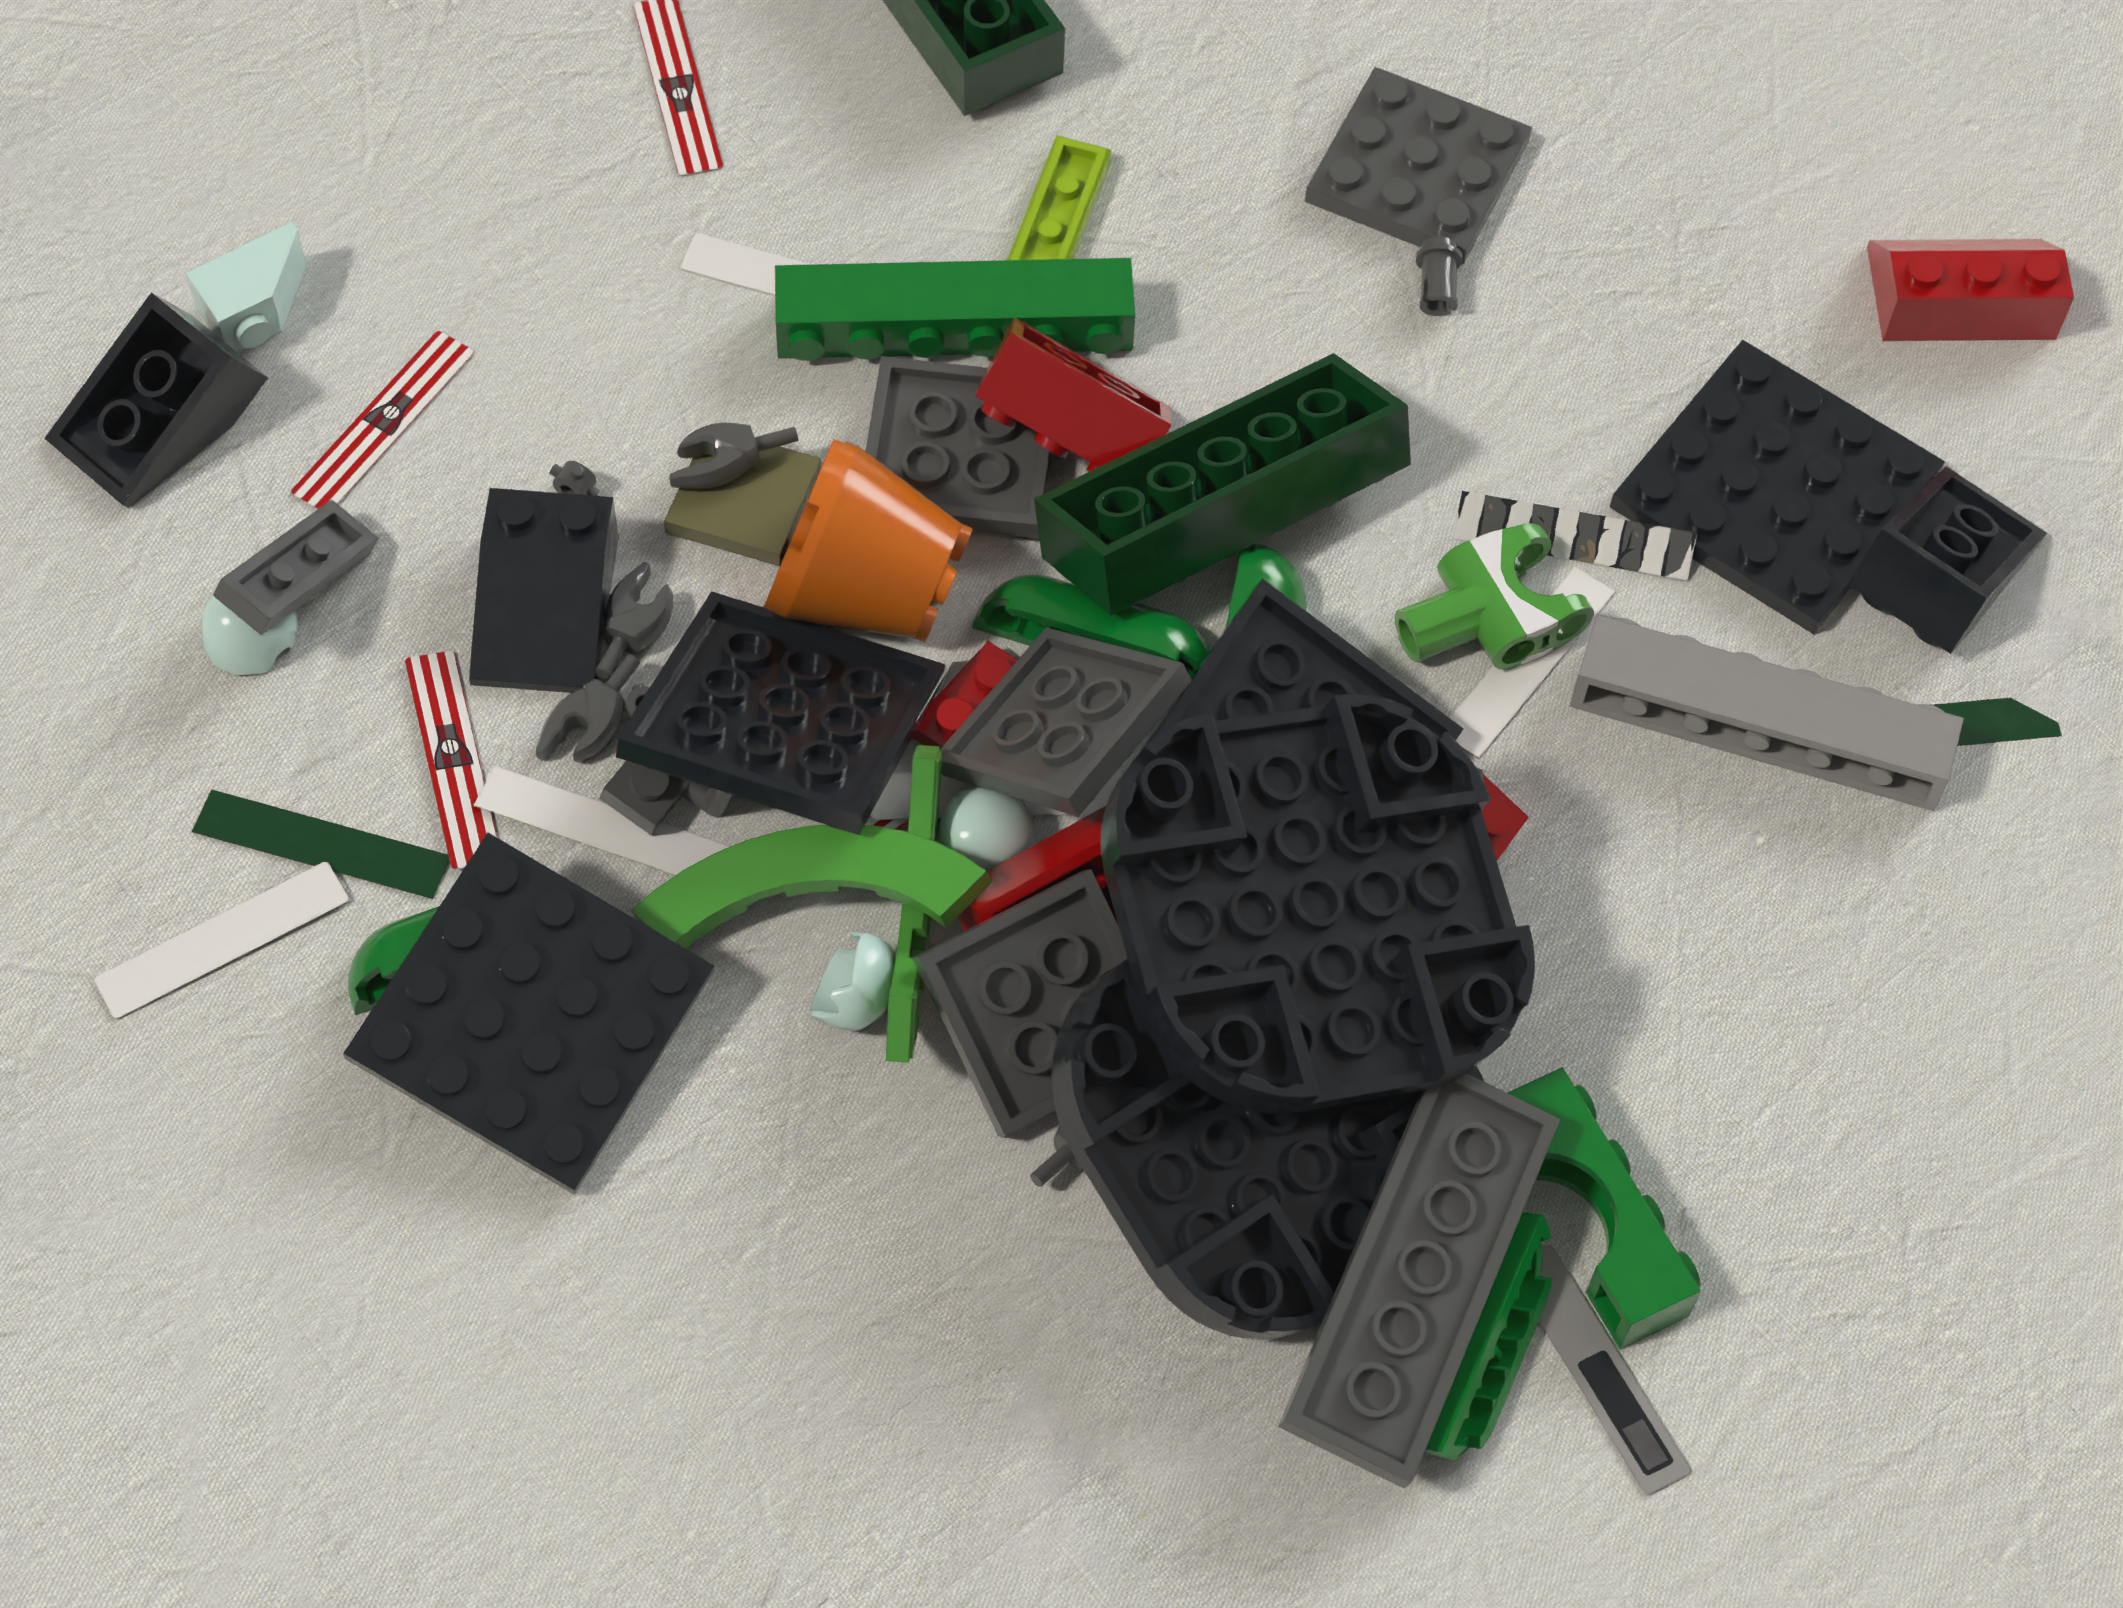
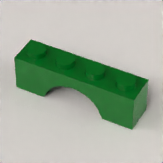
(1642, 1277)

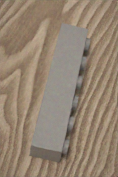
(1767, 712)

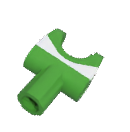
(1492, 604)

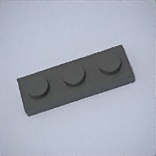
(295, 567)

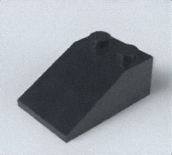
(154, 401)
(1945, 559)
(542, 589)

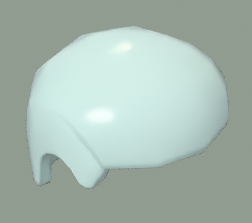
(237, 646)
(986, 826)
(855, 984)

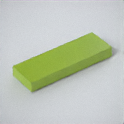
(1062, 201)

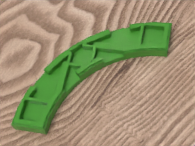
(812, 861)
(914, 925)

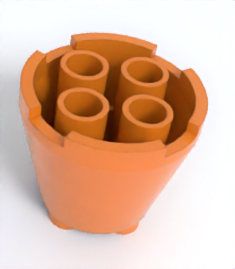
(867, 551)

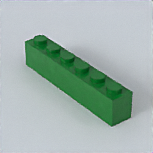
(951, 306)

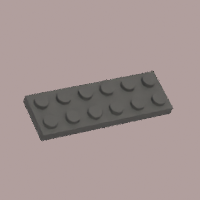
(1419, 1277)

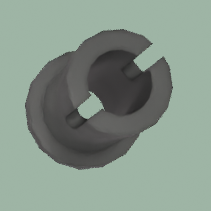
(1438, 264)

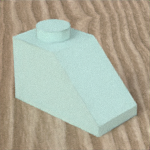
(250, 289)

